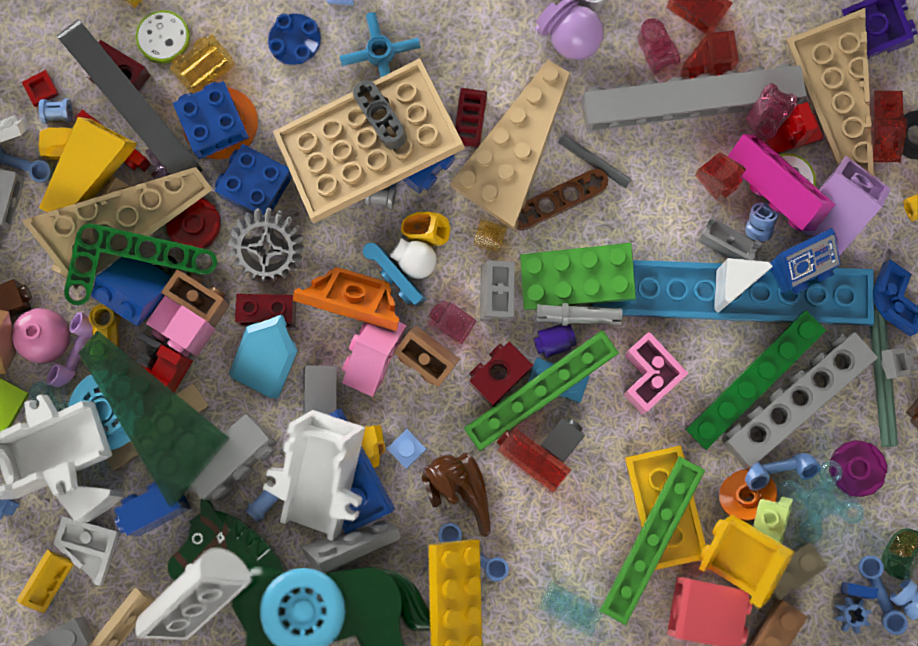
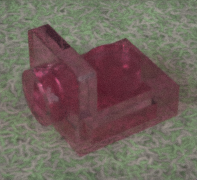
(451, 321)

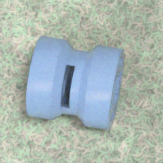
(761, 222)
(907, 598)

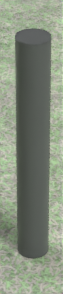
(594, 160)

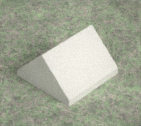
(735, 277)
(89, 503)

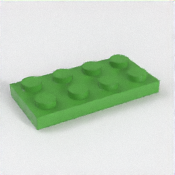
(578, 276)

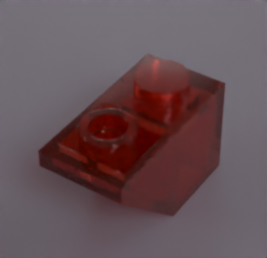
(715, 51)
(721, 175)

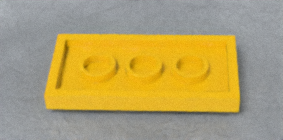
(647, 477)
(455, 593)

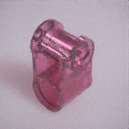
(658, 51)
(772, 109)

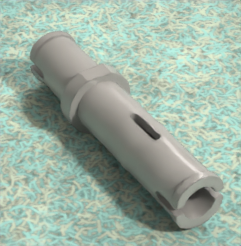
(581, 315)

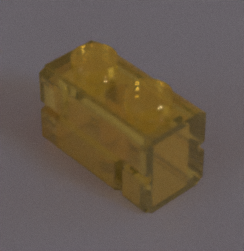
(201, 64)

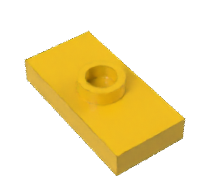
(45, 581)

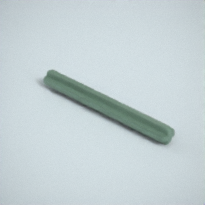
(883, 386)

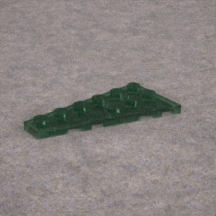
(162, 427)

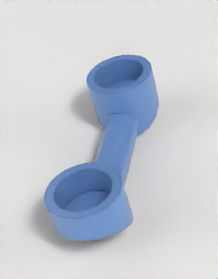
(39, 170)
(759, 474)
(495, 571)
(891, 620)

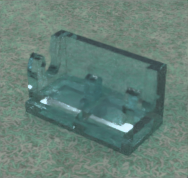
(570, 609)

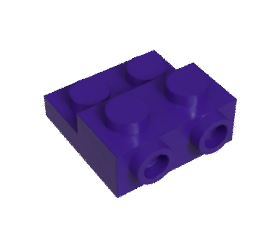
(885, 25)

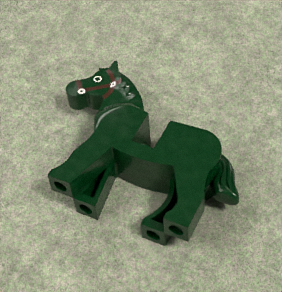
(371, 595)

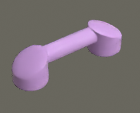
(59, 374)

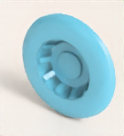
(89, 391)
(302, 609)

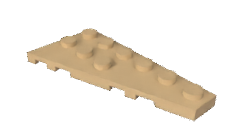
(838, 84)
(509, 157)
(134, 209)

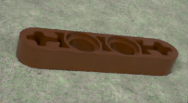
(557, 197)

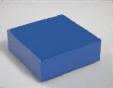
(859, 590)

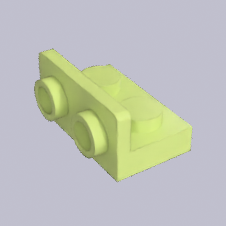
(773, 518)

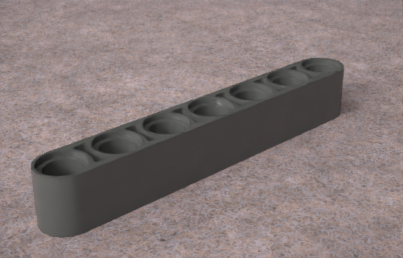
(126, 98)

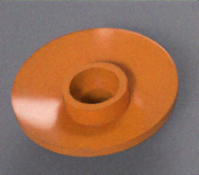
(735, 491)

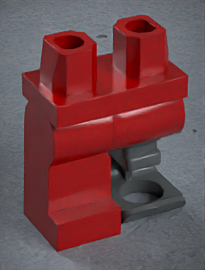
(168, 363)

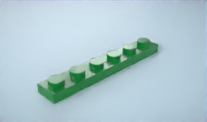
(755, 380)

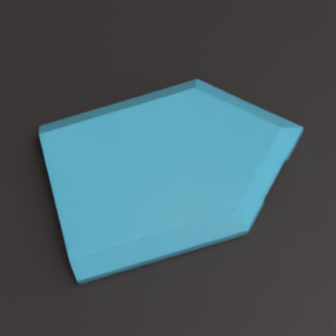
(264, 357)

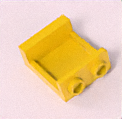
(746, 558)

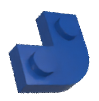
(890, 298)

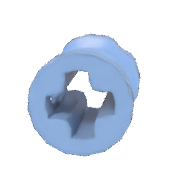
(55, 111)

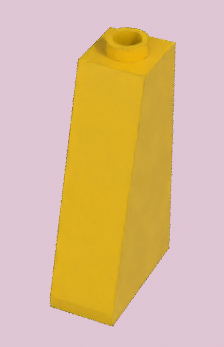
(86, 164)

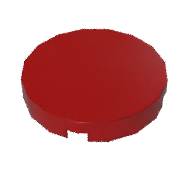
(201, 227)

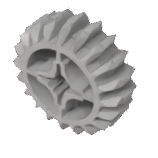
(255, 246)

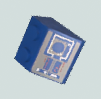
(806, 262)

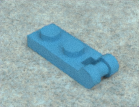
(393, 273)

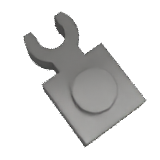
(898, 362)

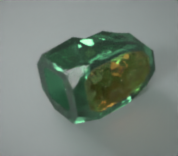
(901, 554)

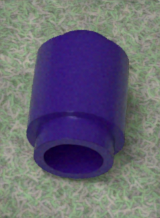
(555, 340)

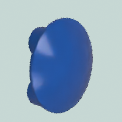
(294, 38)

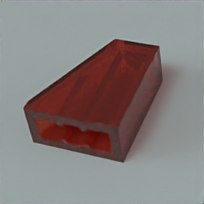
(532, 460)

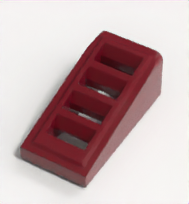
(472, 95)

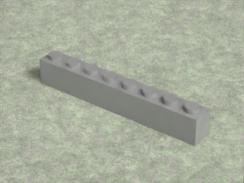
(686, 98)

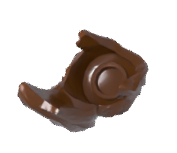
(458, 475)

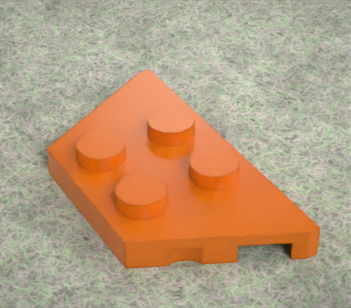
(351, 296)

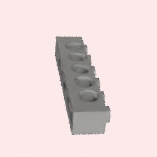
(856, 358)

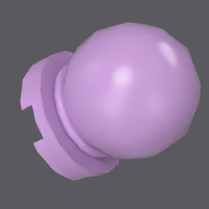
(573, 29)

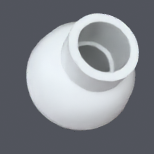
(414, 258)

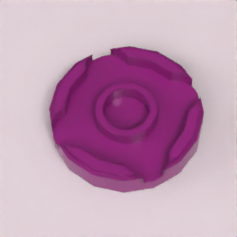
(851, 458)

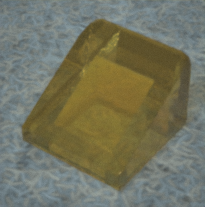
(489, 236)

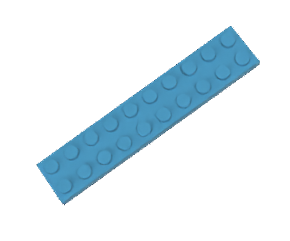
(689, 288)

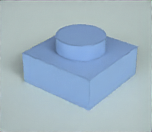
(406, 448)

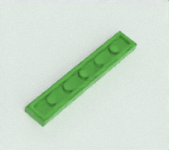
(541, 390)
(652, 540)

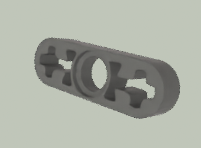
(379, 125)

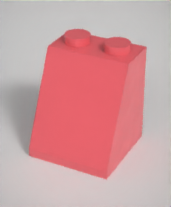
(709, 613)

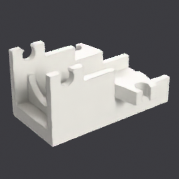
(51, 448)
(318, 473)

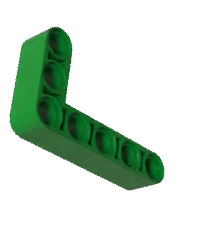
(131, 251)

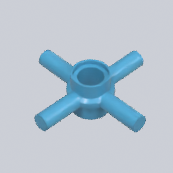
(378, 41)

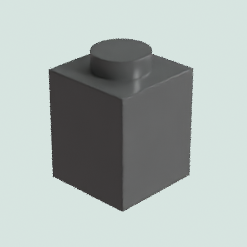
(563, 439)

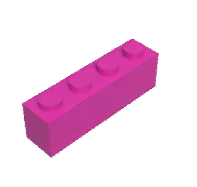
(781, 184)

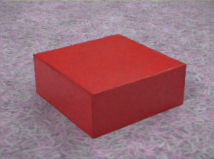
(40, 87)

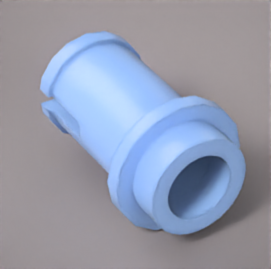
(261, 505)

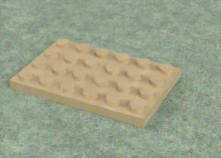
(340, 156)

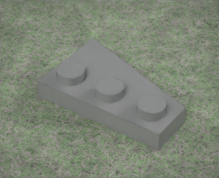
(344, 548)

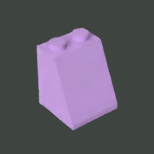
(857, 201)

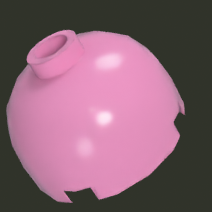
(40, 335)

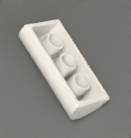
(194, 597)

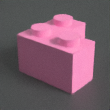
(184, 328)
(371, 357)
(659, 373)

